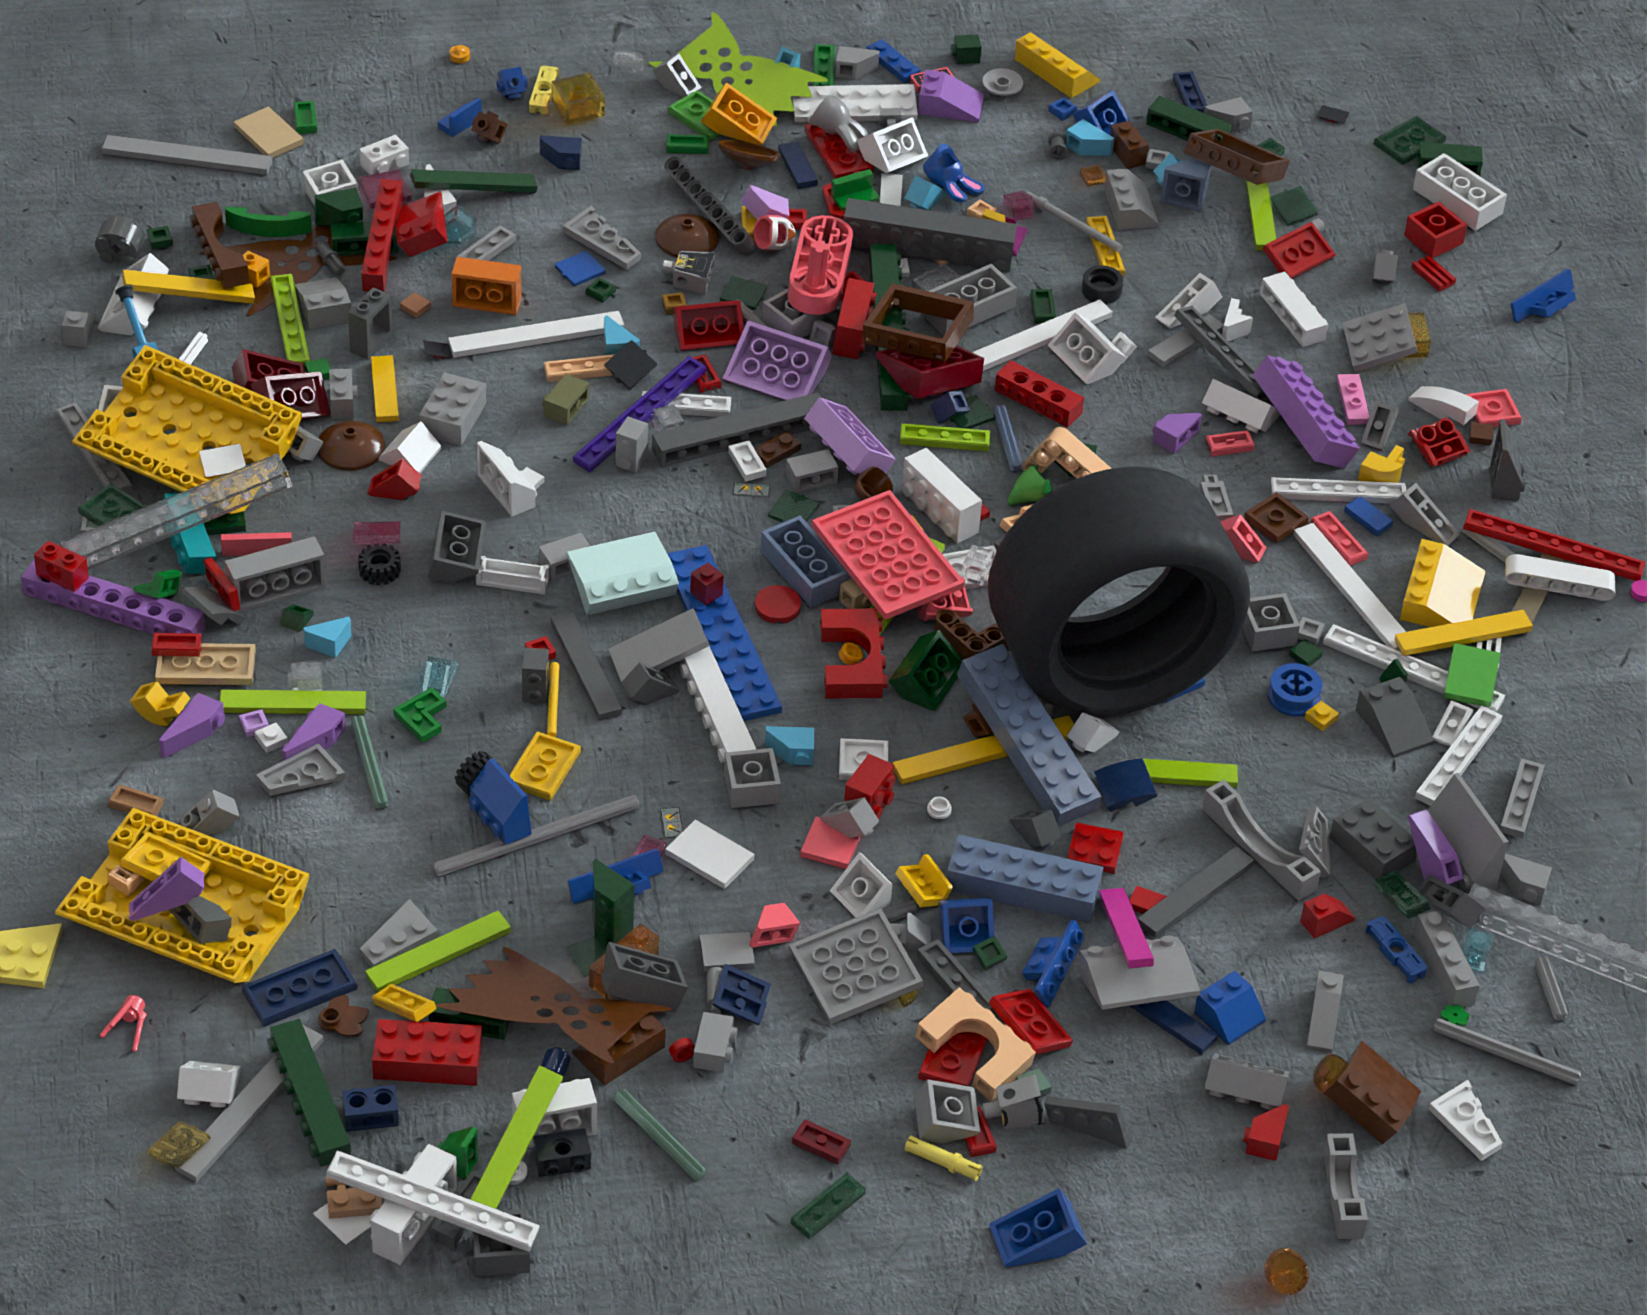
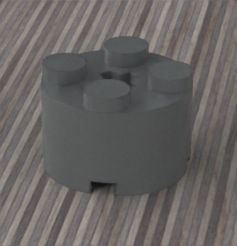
(119, 240)

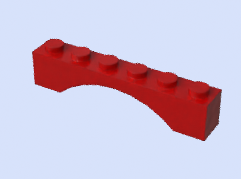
(378, 248)

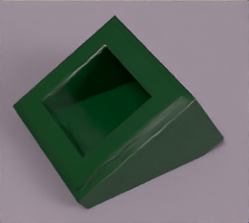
(295, 617)
(1394, 671)

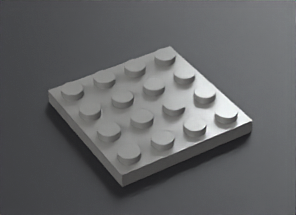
(855, 966)

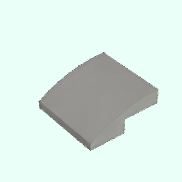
(727, 949)

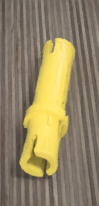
(951, 1161)

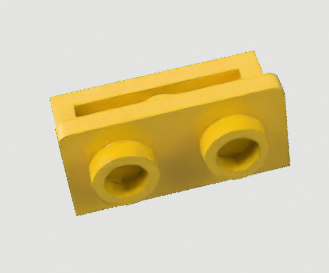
(925, 882)

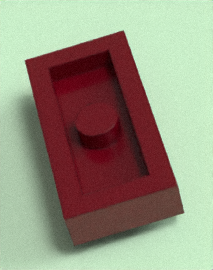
(821, 1141)

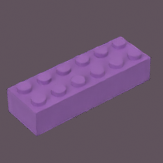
(1306, 411)

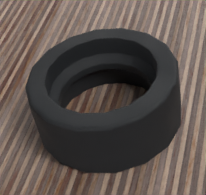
(1105, 274)

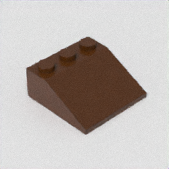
(1373, 1093)

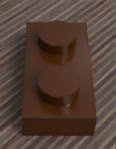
(778, 448)

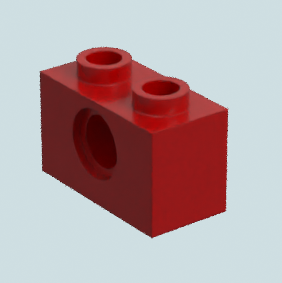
(61, 566)

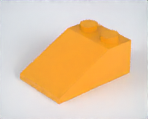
(738, 117)

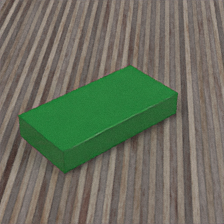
(305, 117)
(687, 144)

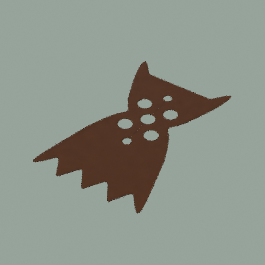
(275, 252)
(512, 984)

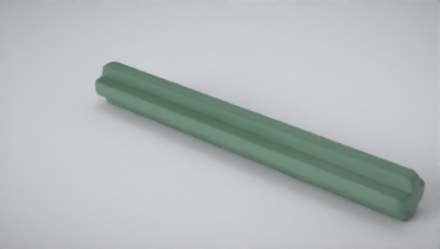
(369, 762)
(659, 1134)

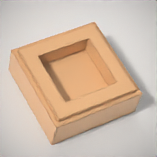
(977, 209)

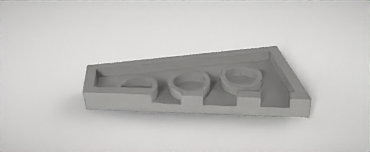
(599, 236)

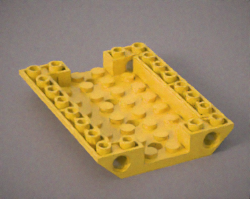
(199, 409)
(247, 886)

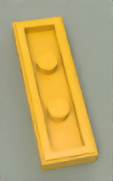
(404, 1002)

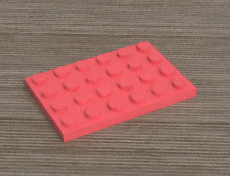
(887, 554)

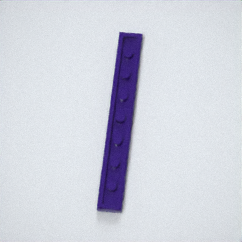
(658, 396)

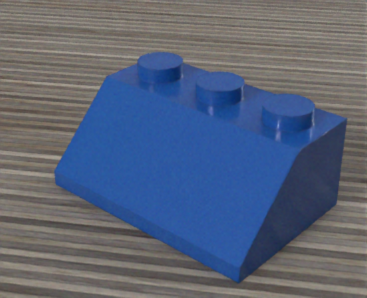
(500, 803)

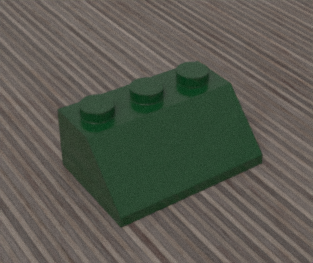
(927, 671)
(611, 904)

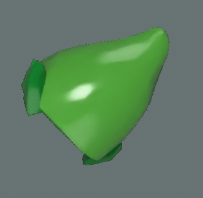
(1029, 487)

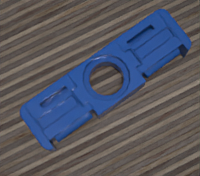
(1388, 936)

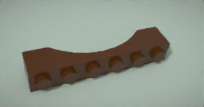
(228, 265)

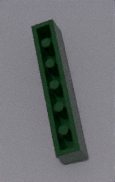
(309, 1091)

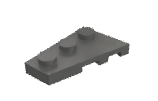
(1090, 1118)

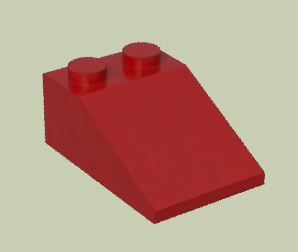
(422, 225)

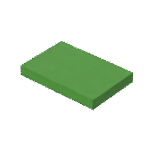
(691, 111)
(1472, 675)

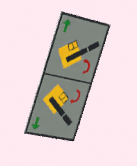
(752, 489)
(671, 821)

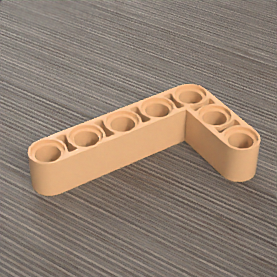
(1067, 451)

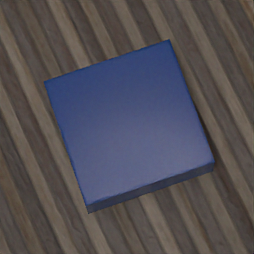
(1062, 108)

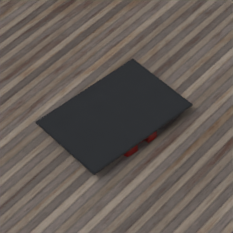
(1333, 114)
(437, 349)

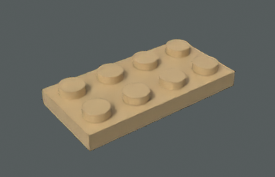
(216, 666)

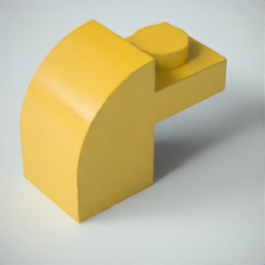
(1382, 469)
(158, 706)

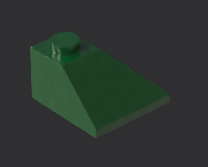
(338, 207)

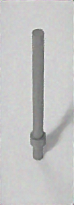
(1044, 205)

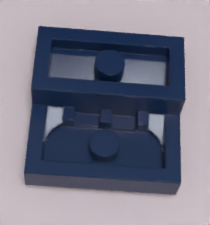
(1125, 783)
(741, 994)

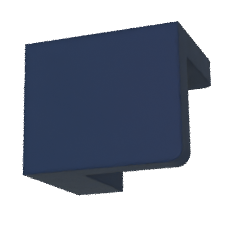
(949, 405)

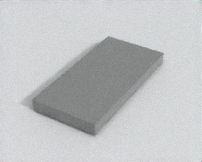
(661, 644)

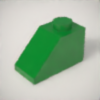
(465, 1147)

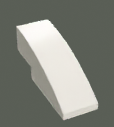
(1445, 403)

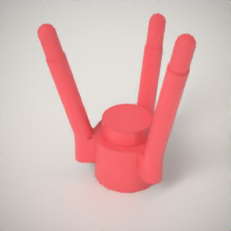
(131, 1010)

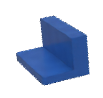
(460, 118)

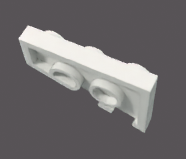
(1466, 1120)

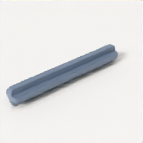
(1008, 438)

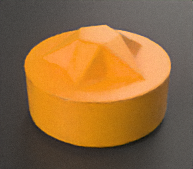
(459, 54)
(850, 654)

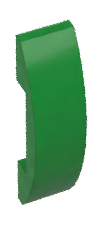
(268, 225)

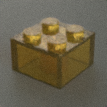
(578, 98)

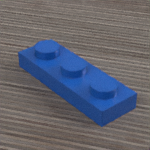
(894, 61)

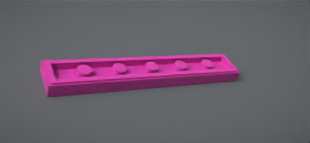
(1126, 928)

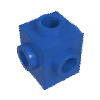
(513, 76)

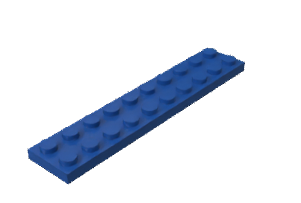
(727, 640)

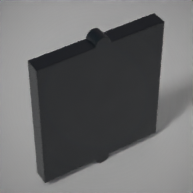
(630, 364)

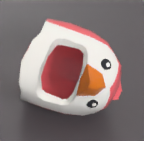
(773, 233)

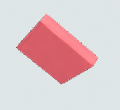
(1495, 406)
(828, 845)

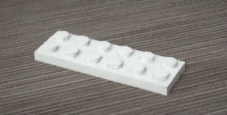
(862, 101)

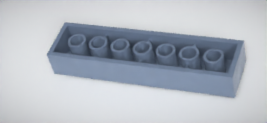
(1028, 735)

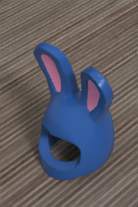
(948, 173)

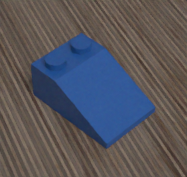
(1038, 1231)

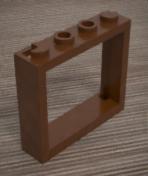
(1236, 156)
(924, 302)

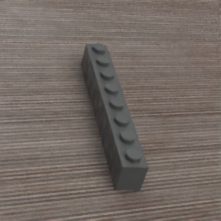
(719, 433)

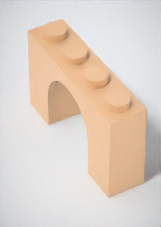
(964, 1014)

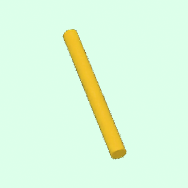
(553, 699)

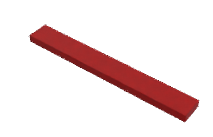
(1553, 545)

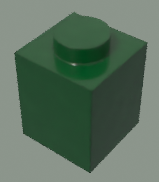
(966, 49)

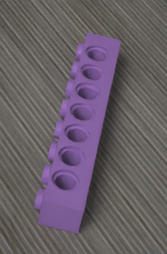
(117, 604)

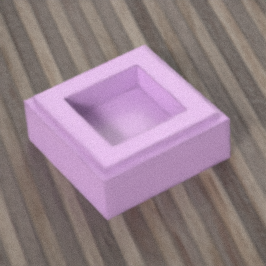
(252, 722)

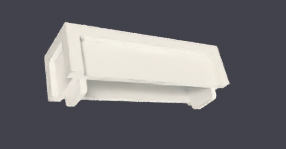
(513, 575)

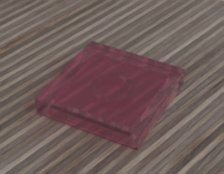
(371, 183)
(377, 532)

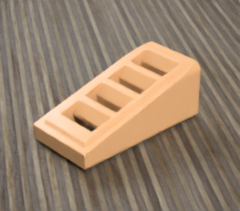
(126, 886)

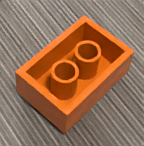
(486, 285)

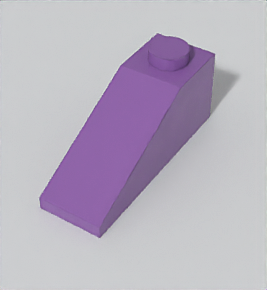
(195, 723)
(171, 889)

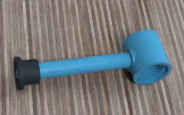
(126, 296)

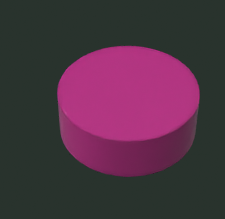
(1639, 590)

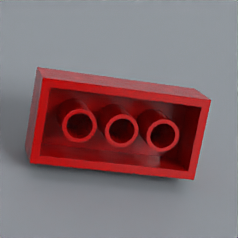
(427, 1052)

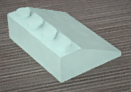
(622, 573)

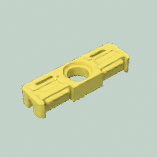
(539, 99)

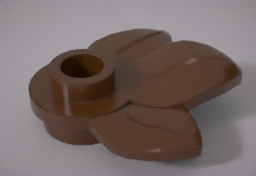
(344, 1018)

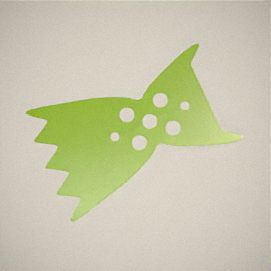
(772, 81)

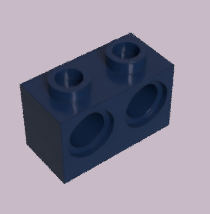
(370, 1108)

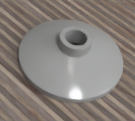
(1002, 82)

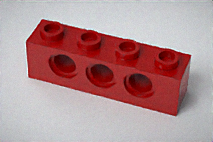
(1039, 393)

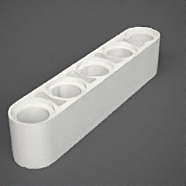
(1560, 577)

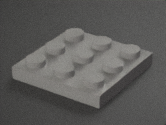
(1380, 337)

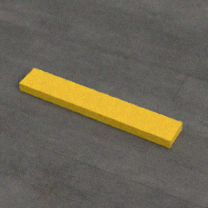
(186, 286)
(1463, 632)

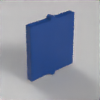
(580, 268)

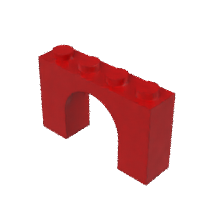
(863, 629)

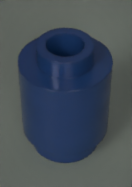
(556, 1060)

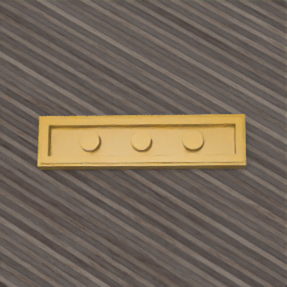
(1105, 255)
(384, 388)

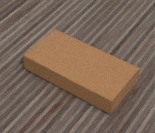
(127, 798)

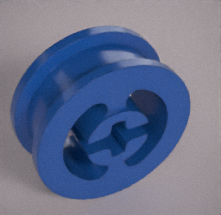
(1282, 689)

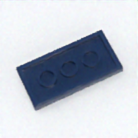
(299, 987)

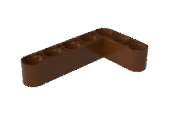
(965, 638)

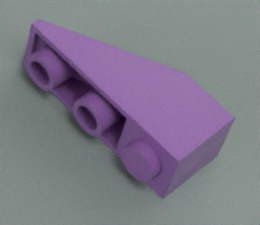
(322, 726)
(1433, 849)

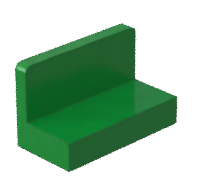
(853, 186)
(163, 584)

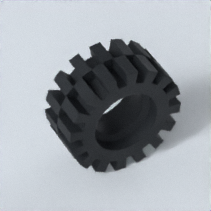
(379, 573)
(470, 770)

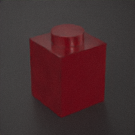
(706, 583)

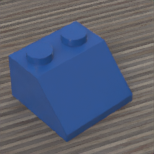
(1102, 112)
(965, 923)
(1230, 1008)

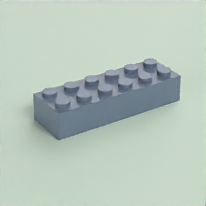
(1024, 878)

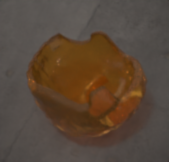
(1326, 1071)
(1286, 1271)

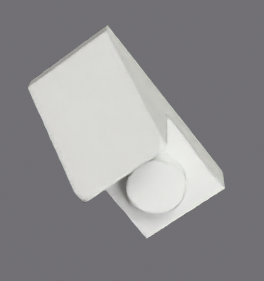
(1236, 324)

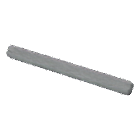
(1507, 1051)

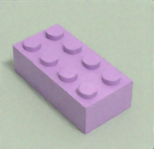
(848, 437)

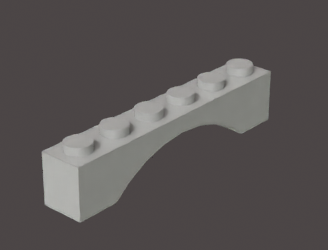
(1292, 871)

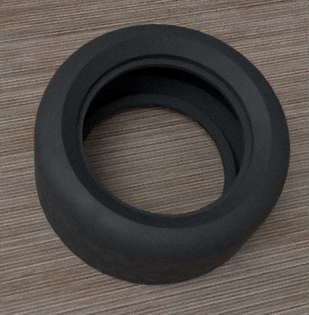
(1086, 539)

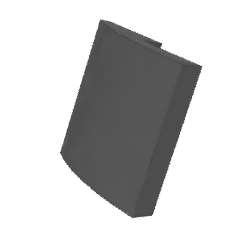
(212, 604)

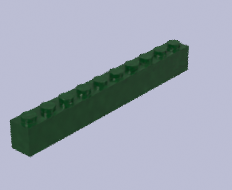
(883, 272)

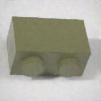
(566, 399)

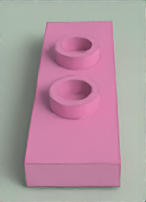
(1353, 399)

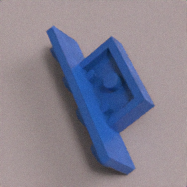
(1545, 298)
(634, 869)
(1052, 960)

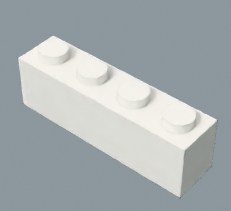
(1294, 309)

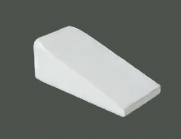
(1452, 723)

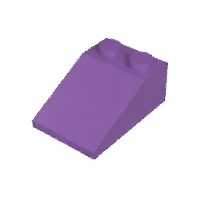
(949, 97)

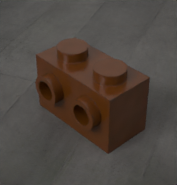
(1129, 144)

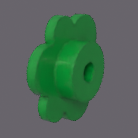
(1455, 1015)

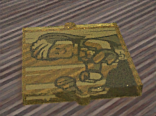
(179, 1144)

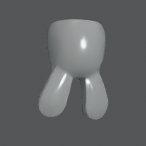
(835, 119)

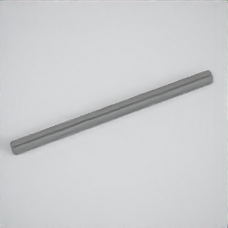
(538, 834)

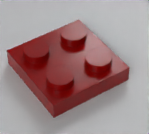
(1096, 846)

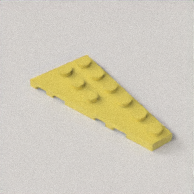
(28, 954)

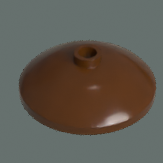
(748, 154)
(686, 233)
(351, 445)

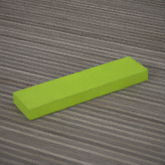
(944, 437)
(1191, 772)

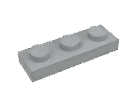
(490, 244)

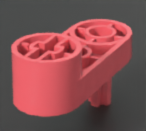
(820, 265)

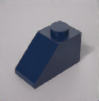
(562, 151)

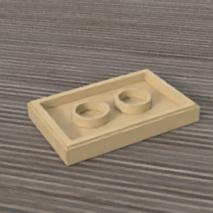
(268, 132)

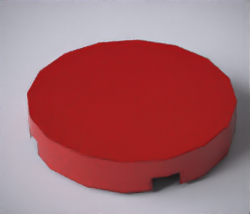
(777, 604)

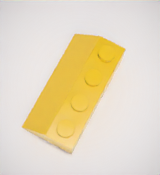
(1053, 66)

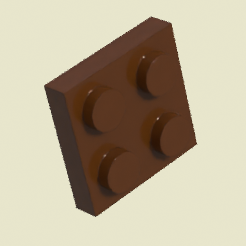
(1276, 517)

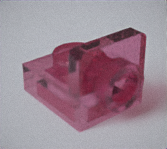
(1021, 204)

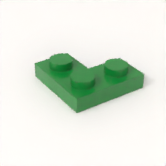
(418, 712)

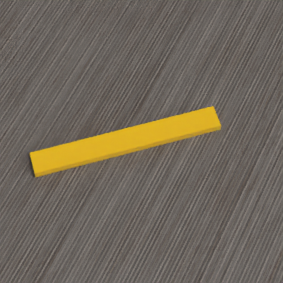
(960, 756)

